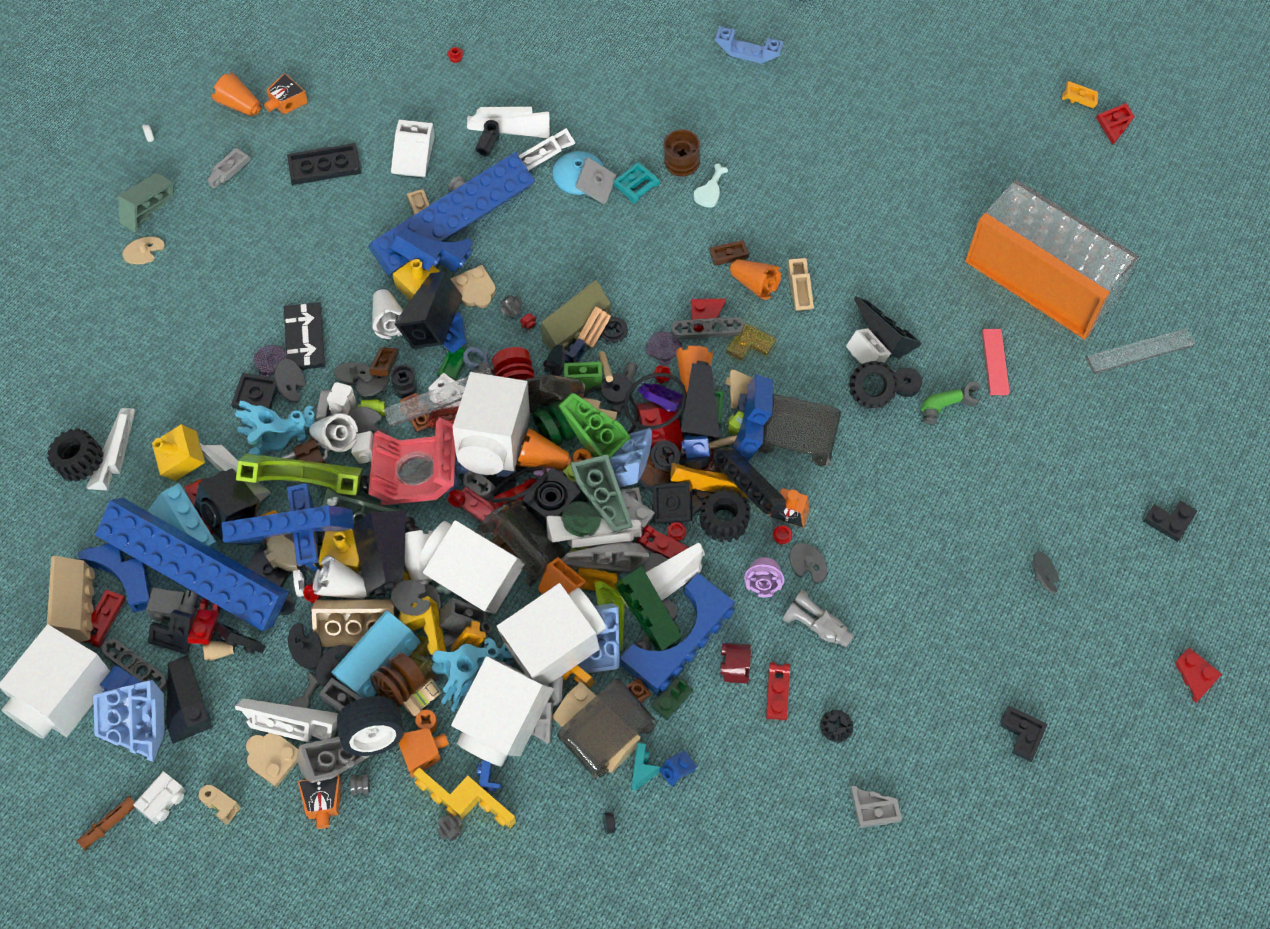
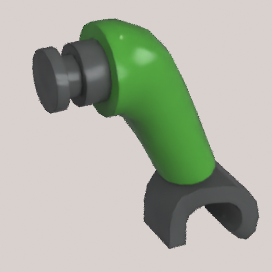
(935, 403)

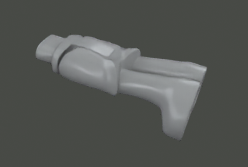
(826, 626)

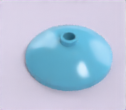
(567, 170)

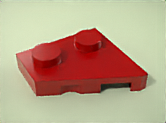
(1115, 121)
(705, 310)
(1196, 673)

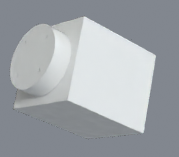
(491, 423)
(470, 565)
(552, 633)
(52, 684)
(500, 712)

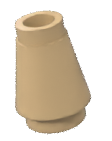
(217, 650)

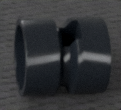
(403, 381)

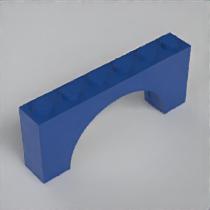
(257, 529)
(659, 667)

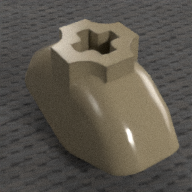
(281, 553)

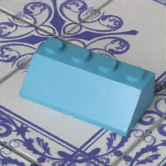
(176, 509)
(372, 651)

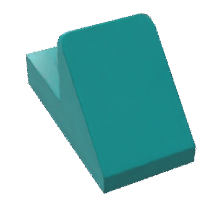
(642, 772)

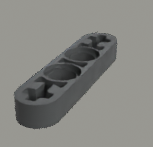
(707, 325)
(135, 665)

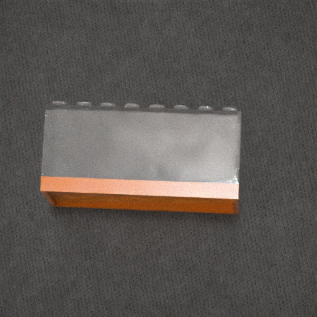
(1051, 258)

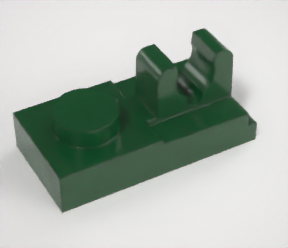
(672, 698)

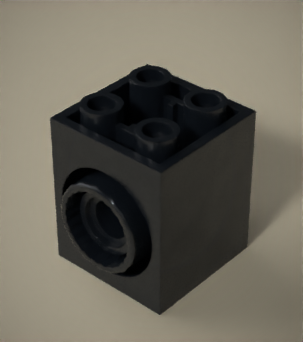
(552, 496)
(224, 500)

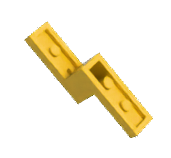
(429, 621)
(464, 798)

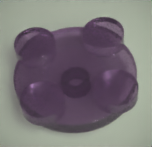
(663, 346)
(268, 358)

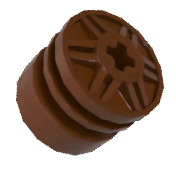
(681, 152)
(398, 678)

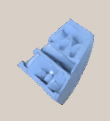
(632, 457)
(609, 649)
(131, 717)

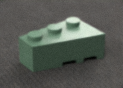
(143, 199)

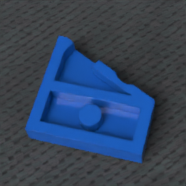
(456, 335)

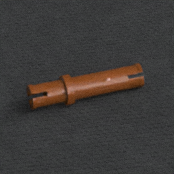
(100, 828)

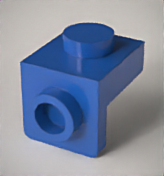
(696, 446)
(677, 767)
(484, 771)

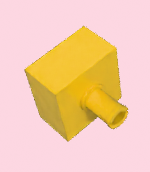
(411, 277)
(178, 452)
(341, 547)

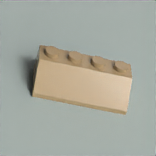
(71, 597)
(347, 620)
(575, 702)

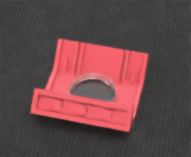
(412, 467)

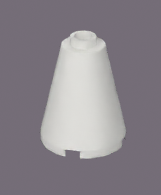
(384, 314)
(335, 432)
(414, 545)
(338, 580)

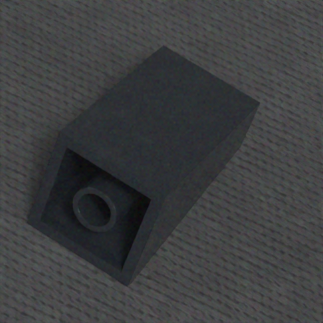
(430, 312)
(700, 408)
(381, 549)

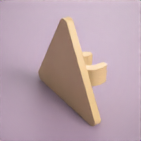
(738, 385)

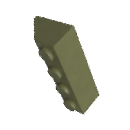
(568, 321)

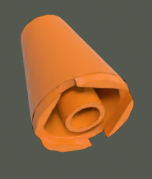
(235, 95)
(757, 277)
(687, 357)
(540, 451)

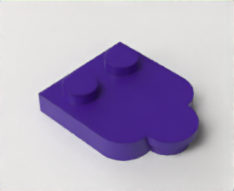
(661, 395)

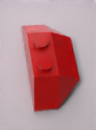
(652, 415)

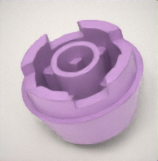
(764, 577)

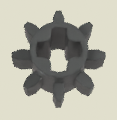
(511, 305)
(450, 827)

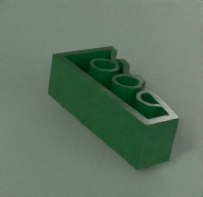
(648, 609)

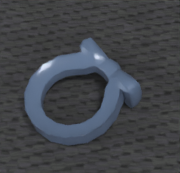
(484, 355)

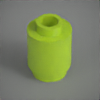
(375, 404)

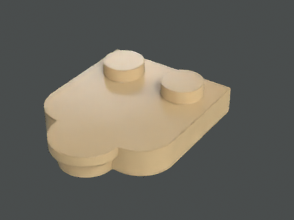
(475, 287)
(271, 757)

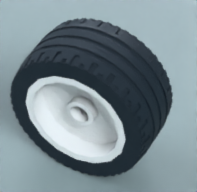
(370, 726)

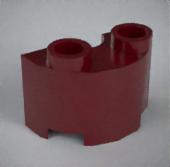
(736, 662)

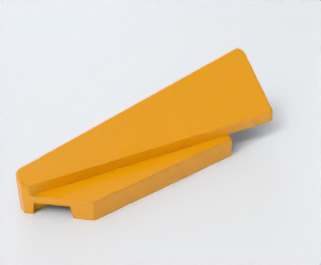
(702, 479)

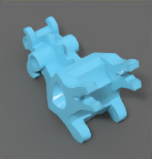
(269, 430)
(463, 665)

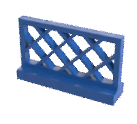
(306, 542)

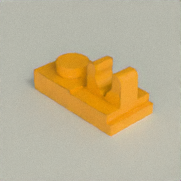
(1080, 94)
(593, 576)
(471, 635)
(580, 676)

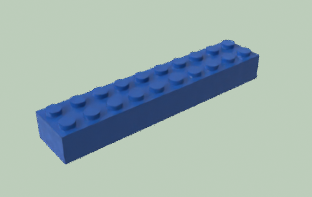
(457, 209)
(192, 563)

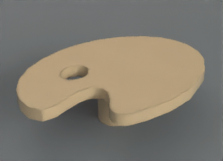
(138, 251)

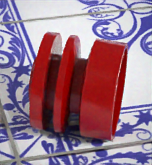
(513, 363)

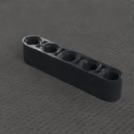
(749, 481)

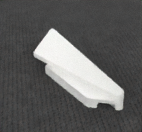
(512, 121)
(546, 149)
(113, 451)
(224, 460)
(604, 535)
(676, 571)
(289, 720)

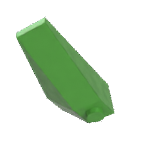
(593, 427)

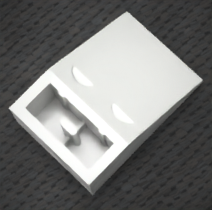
(412, 148)

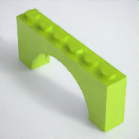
(337, 477)

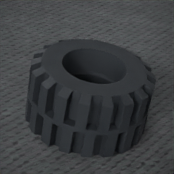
(885, 373)
(75, 455)
(724, 501)

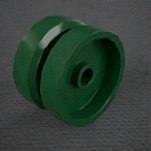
(553, 424)

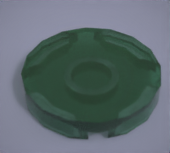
(581, 519)

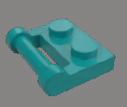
(634, 177)

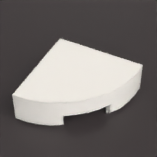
(148, 132)
(299, 583)

